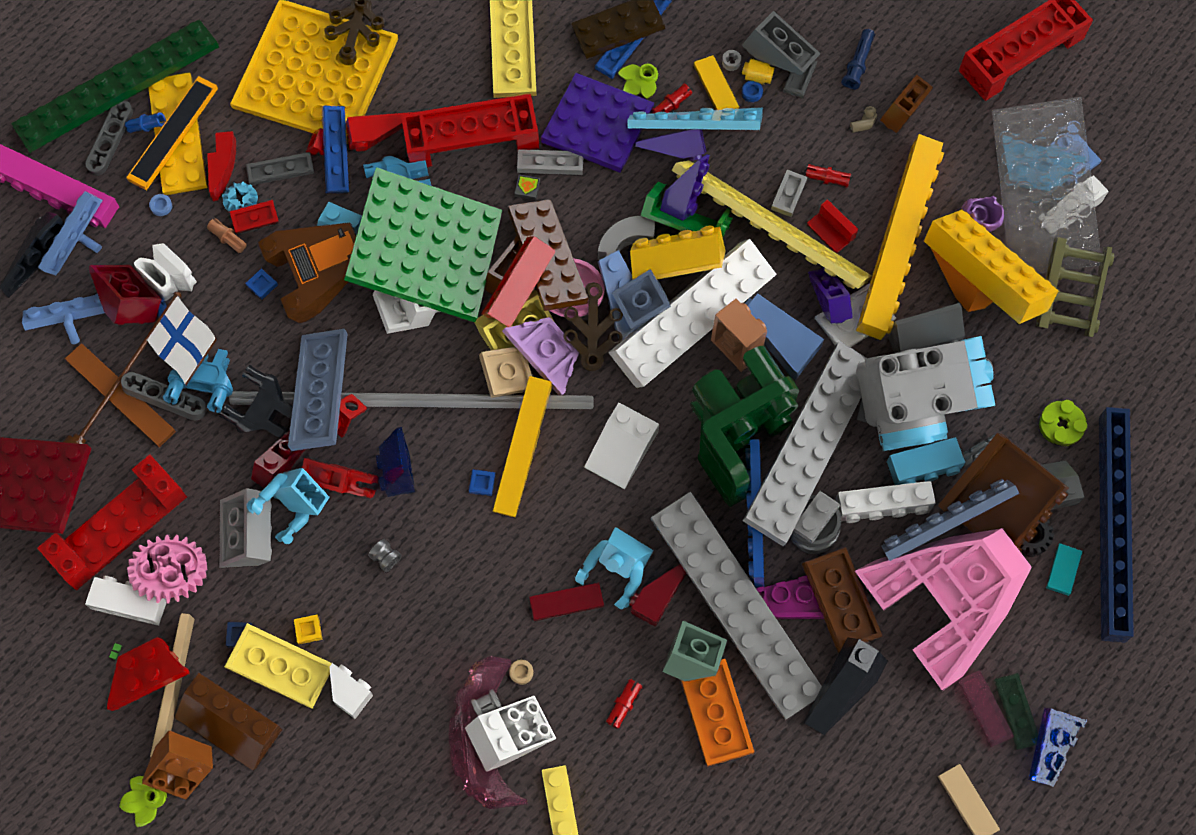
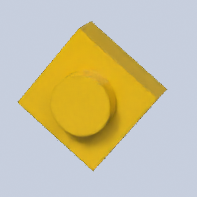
(308, 629)

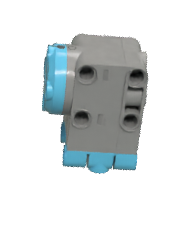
(915, 389)

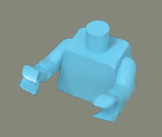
(299, 495)
(619, 555)

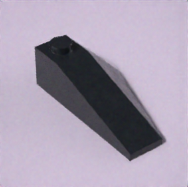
(31, 252)
(849, 679)

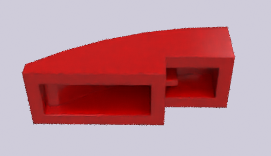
(221, 163)

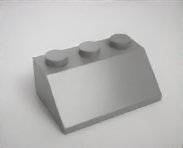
(244, 535)

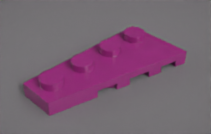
(791, 600)

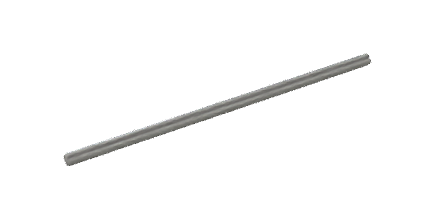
(437, 400)

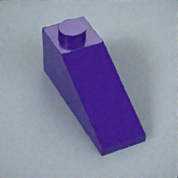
(678, 144)
(832, 296)

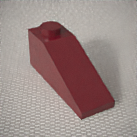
(657, 595)

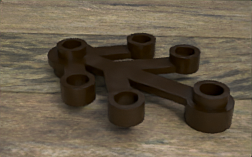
(359, 8)
(592, 331)

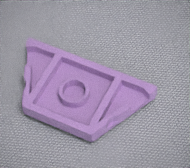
(545, 350)

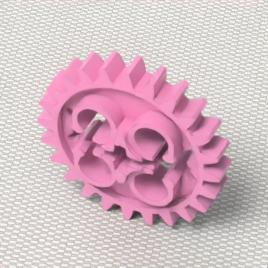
(167, 561)

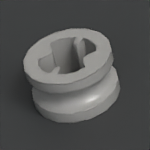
(731, 53)

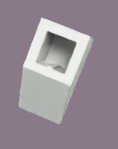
(347, 692)

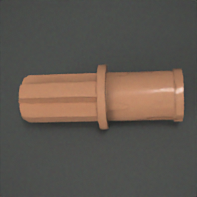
(226, 235)

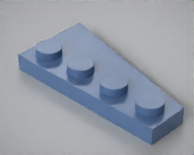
(614, 276)

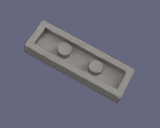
(549, 162)

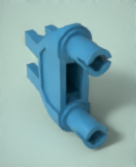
(399, 167)
(208, 378)

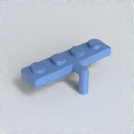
(71, 234)
(63, 312)

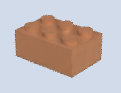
(737, 332)

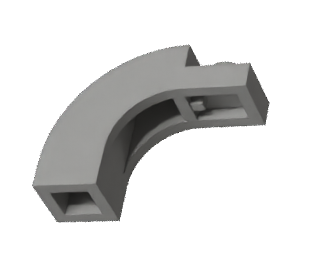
(624, 234)

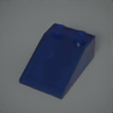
(396, 465)

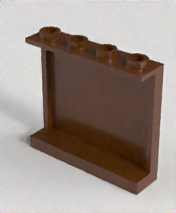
(1020, 514)

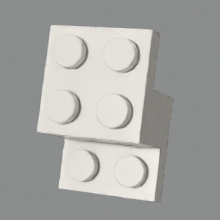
(401, 314)

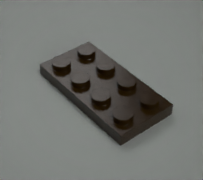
(617, 26)

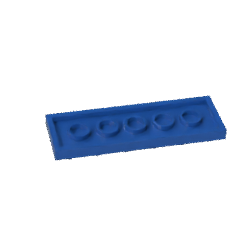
(755, 544)

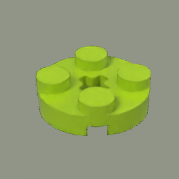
(1066, 411)

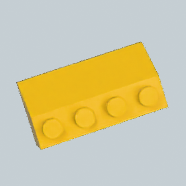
(678, 253)

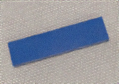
(335, 149)

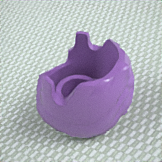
(986, 211)

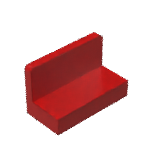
(833, 227)

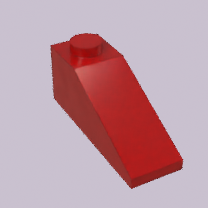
(369, 130)

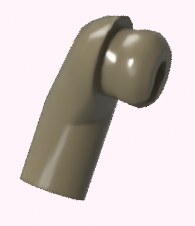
(866, 122)

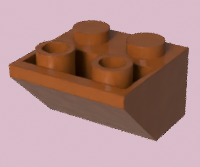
(178, 765)

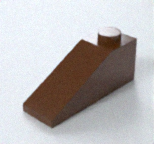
(906, 103)

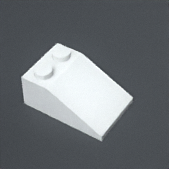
(622, 445)

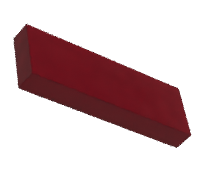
(566, 601)

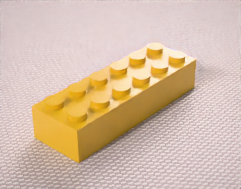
(991, 266)

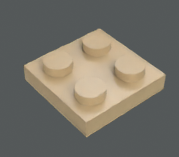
(505, 371)

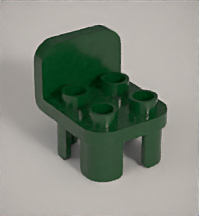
(731, 422)

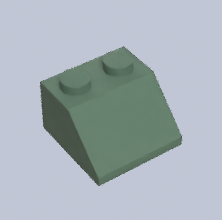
(694, 653)

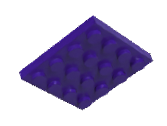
(595, 122)

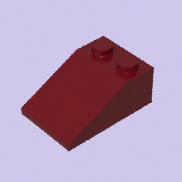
(124, 294)

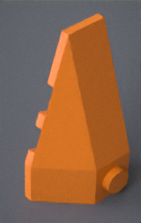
(963, 290)

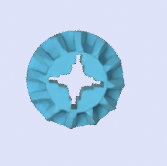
(247, 191)

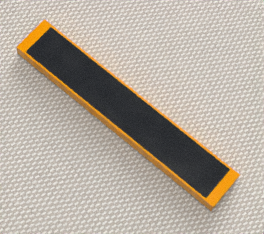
(172, 133)

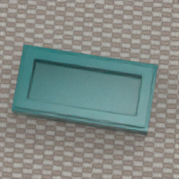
(1064, 569)

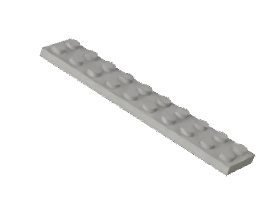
(807, 447)
(737, 605)

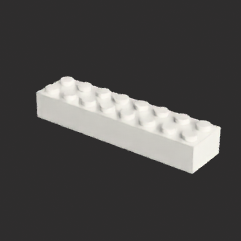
(691, 314)

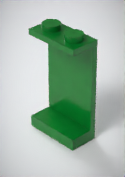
(694, 223)

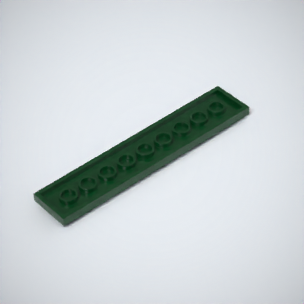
(114, 85)

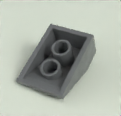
(780, 45)

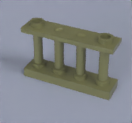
(1057, 272)

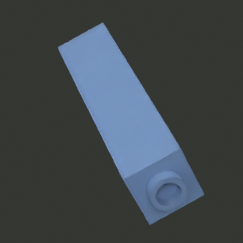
(786, 337)

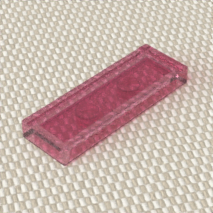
(985, 708)

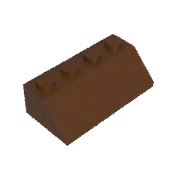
(226, 721)

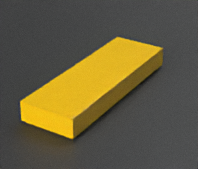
(715, 83)

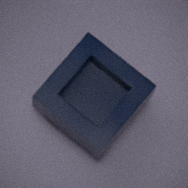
(234, 631)

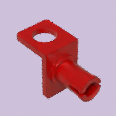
(347, 415)

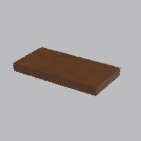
(841, 598)

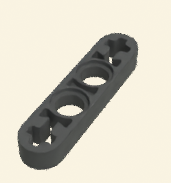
(107, 137)
(147, 383)

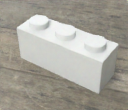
(121, 600)

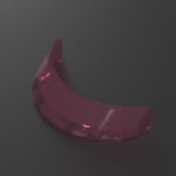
(483, 786)

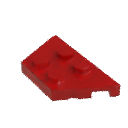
(143, 672)

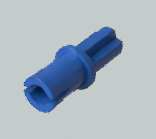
(145, 122)

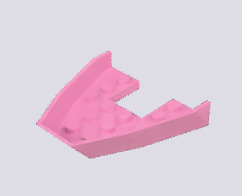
(973, 582)

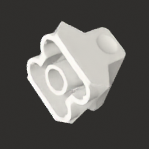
(166, 272)

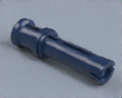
(856, 66)

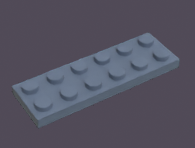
(318, 390)
(957, 514)

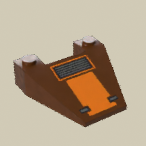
(317, 261)

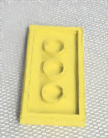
(279, 666)

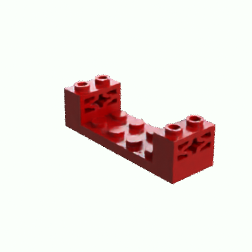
(1023, 42)
(470, 126)
(115, 525)

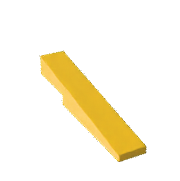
(522, 446)

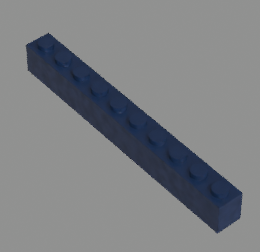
(1115, 525)

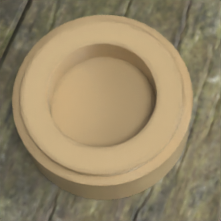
(521, 672)

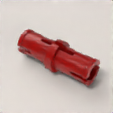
(673, 100)
(828, 175)
(623, 703)

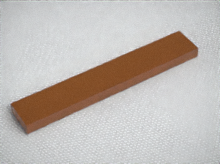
(134, 409)

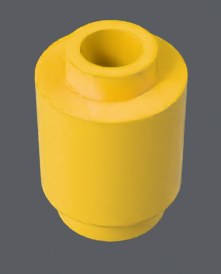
(758, 71)

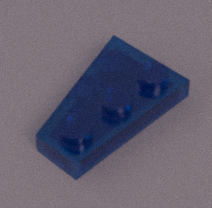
(1054, 740)

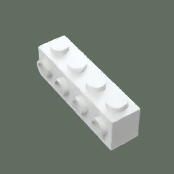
(886, 501)

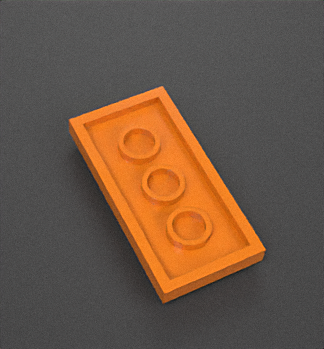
(718, 717)

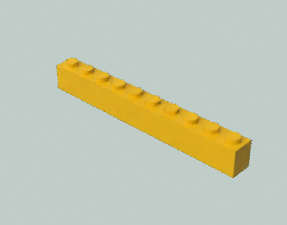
(900, 237)

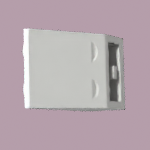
(509, 732)

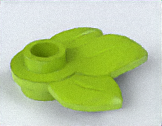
(637, 82)
(140, 803)

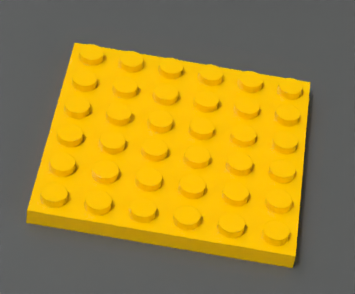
(301, 70)

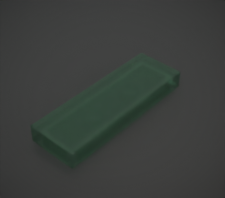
(1017, 711)

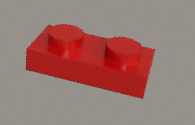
(254, 216)

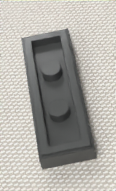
(280, 168)

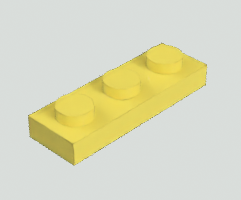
(559, 801)

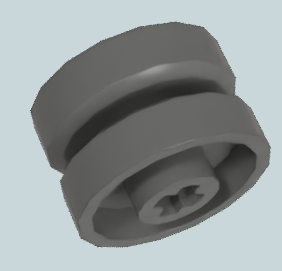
(826, 538)

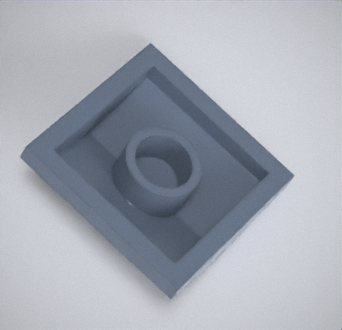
(641, 299)

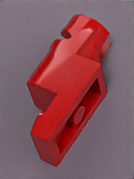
(339, 478)

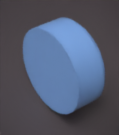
(160, 205)

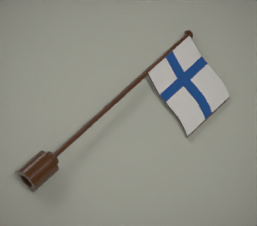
(177, 339)

